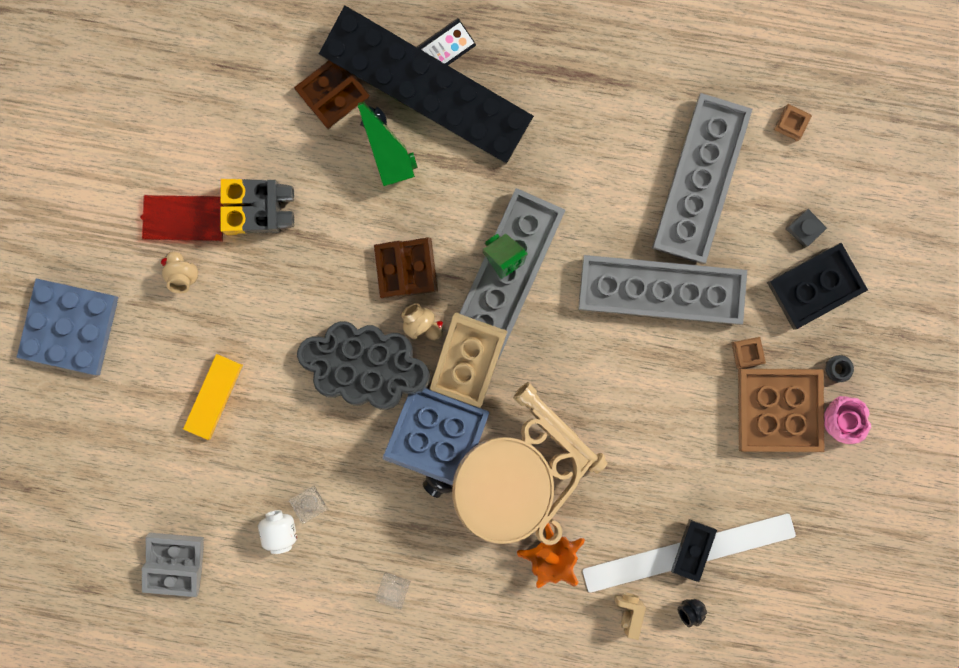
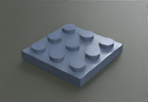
(67, 327)
(435, 434)

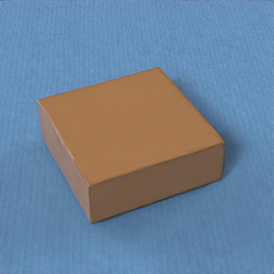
(792, 122)
(748, 352)

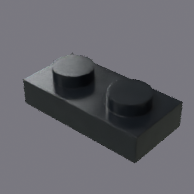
(694, 550)

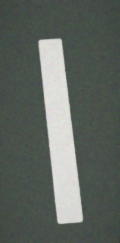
(662, 559)

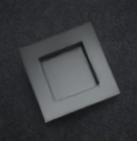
(806, 228)

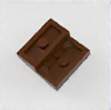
(331, 93)
(405, 268)

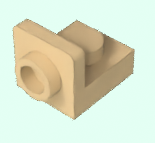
(633, 618)

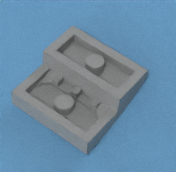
(172, 564)

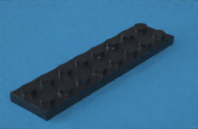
(425, 84)

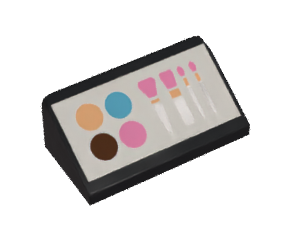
(449, 43)

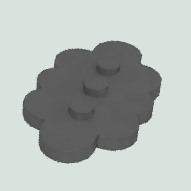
(363, 365)

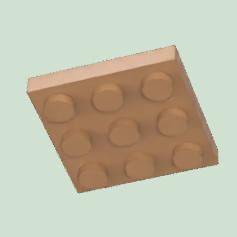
(781, 410)

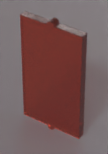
(182, 218)

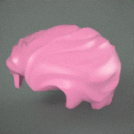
(847, 420)

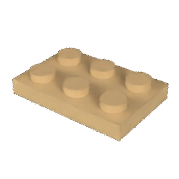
(468, 360)

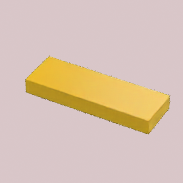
(213, 396)

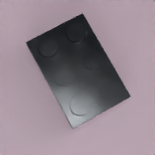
(817, 286)

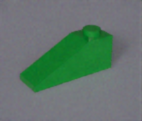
(389, 152)
(504, 254)

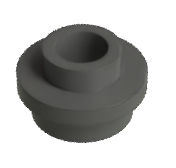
(847, 368)

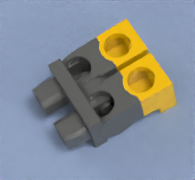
(255, 206)

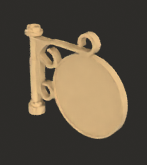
(508, 487)

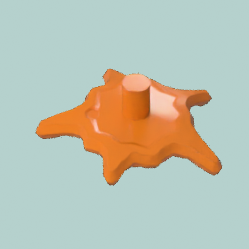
(554, 561)

